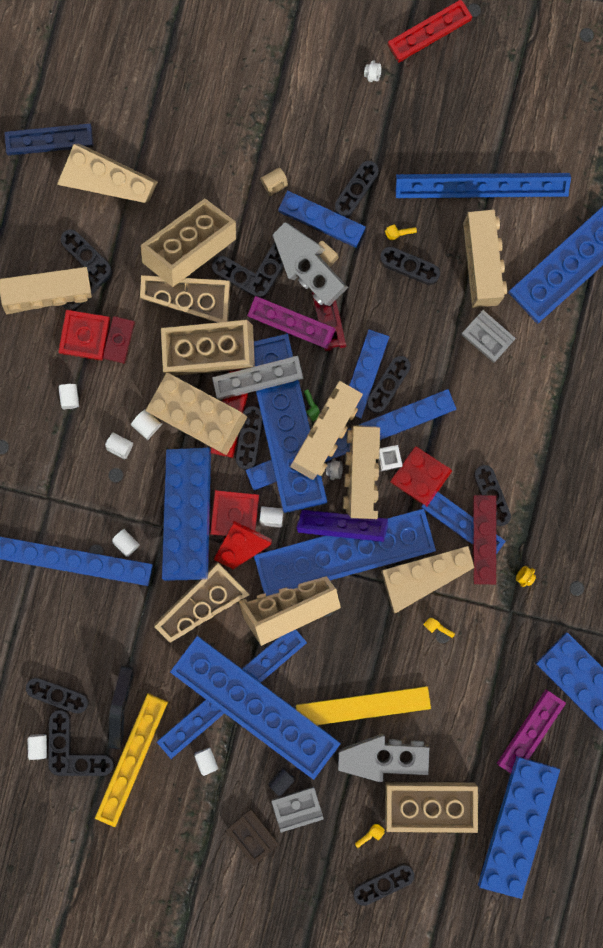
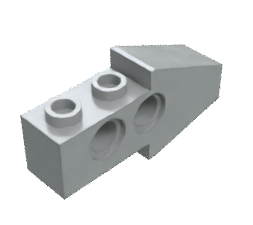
(294, 250)
(362, 758)

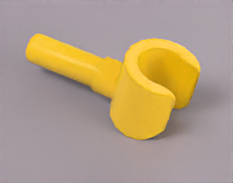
(393, 233)
(432, 624)
(375, 831)

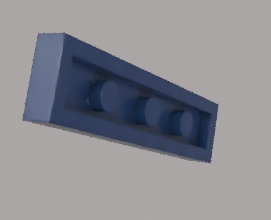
(48, 139)

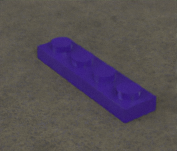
(342, 526)

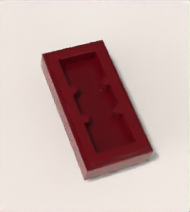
(118, 340)

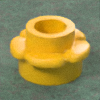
(526, 576)

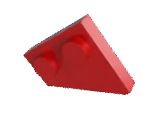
(240, 545)

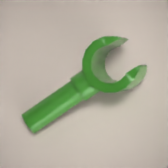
(314, 411)

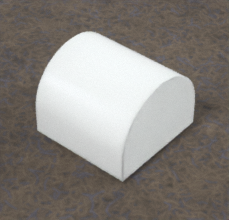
(68, 396)
(146, 424)
(118, 445)
(389, 458)
(271, 516)
(125, 543)
(37, 746)
(206, 761)

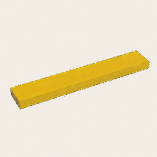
(366, 706)
(131, 760)

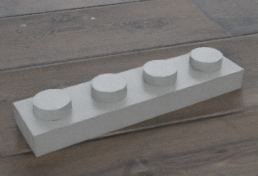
(257, 378)

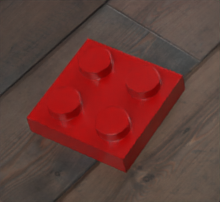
(84, 335)
(421, 476)
(233, 507)

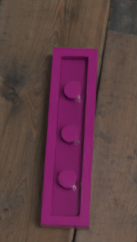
(291, 322)
(532, 730)

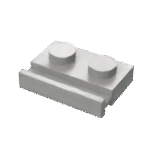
(488, 336)
(297, 809)

